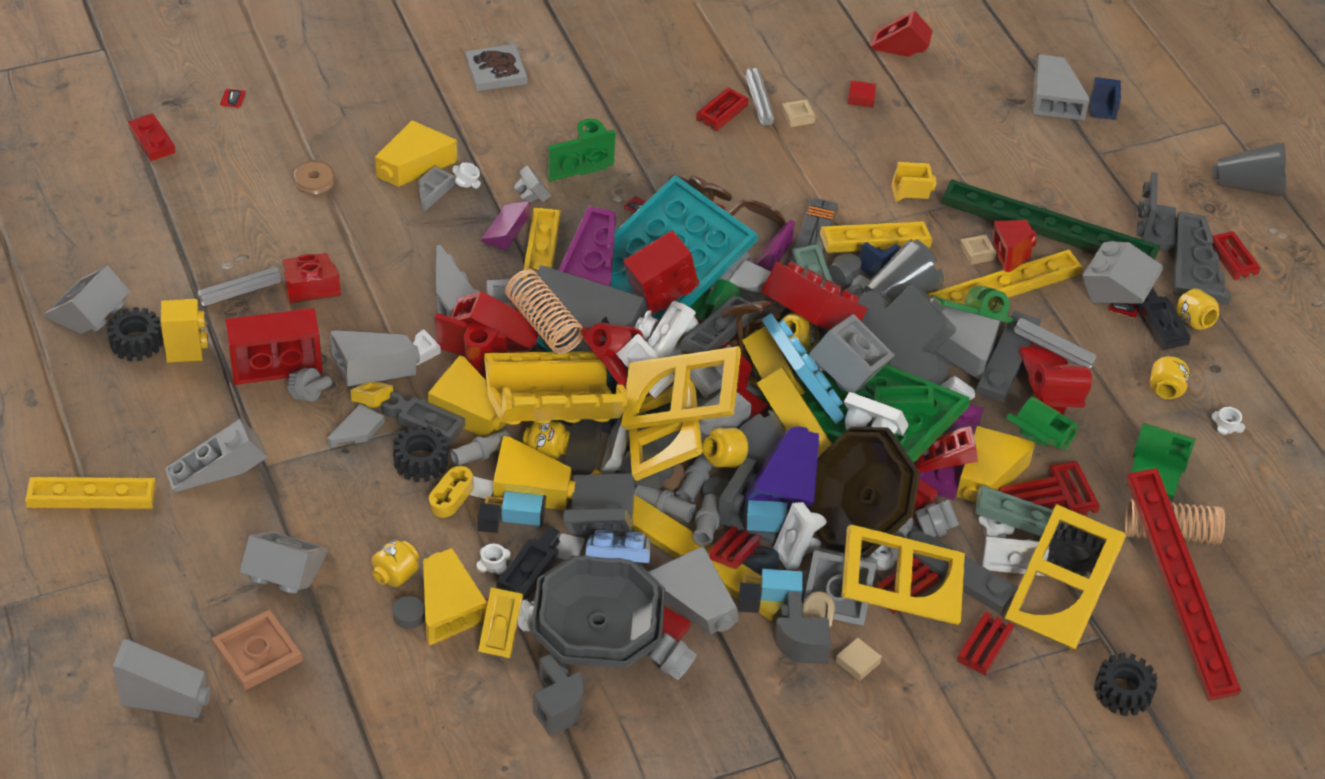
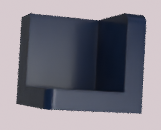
(1105, 98)
(875, 258)

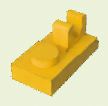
(500, 622)

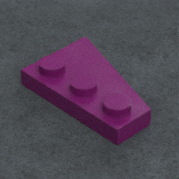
(592, 247)

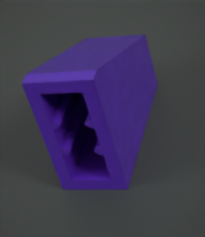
(788, 470)

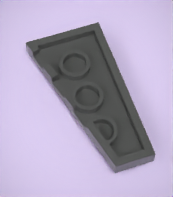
(1195, 259)

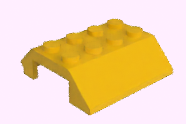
(551, 387)

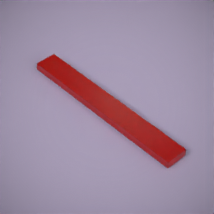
(1183, 585)

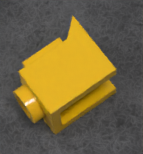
(913, 181)

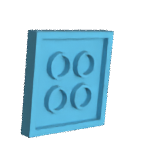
(805, 367)

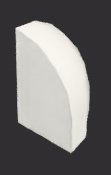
(750, 277)

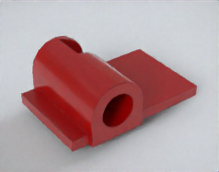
(310, 278)
(469, 340)
(606, 341)
(1054, 379)

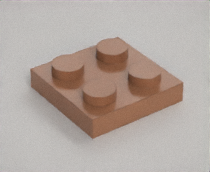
(257, 650)

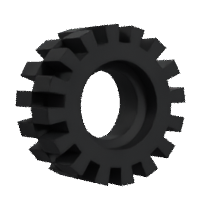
(135, 322)
(420, 466)
(1064, 552)
(1131, 670)

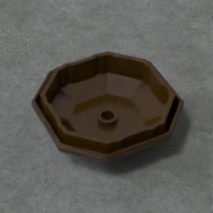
(849, 472)

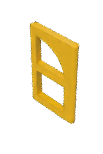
(646, 373)
(684, 447)
(942, 605)
(1069, 624)

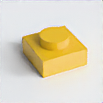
(371, 393)

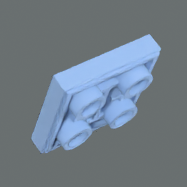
(629, 547)

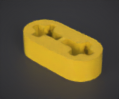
(447, 489)

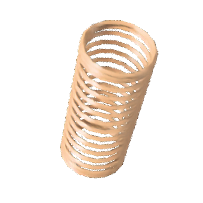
(558, 334)
(1217, 523)

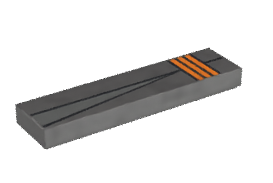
(819, 214)

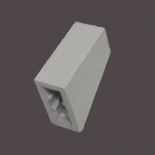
(1058, 90)
(971, 343)
(372, 356)
(697, 591)
(159, 682)

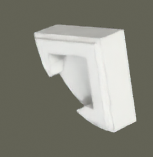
(427, 346)
(959, 386)

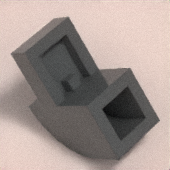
(799, 637)
(562, 699)

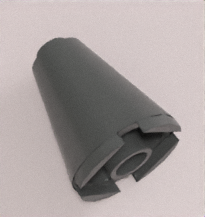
(1254, 170)
(907, 267)
(762, 436)

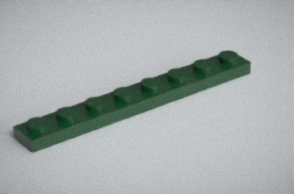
(1043, 221)

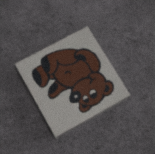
(495, 67)

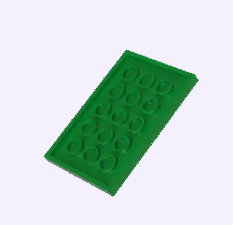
(922, 428)

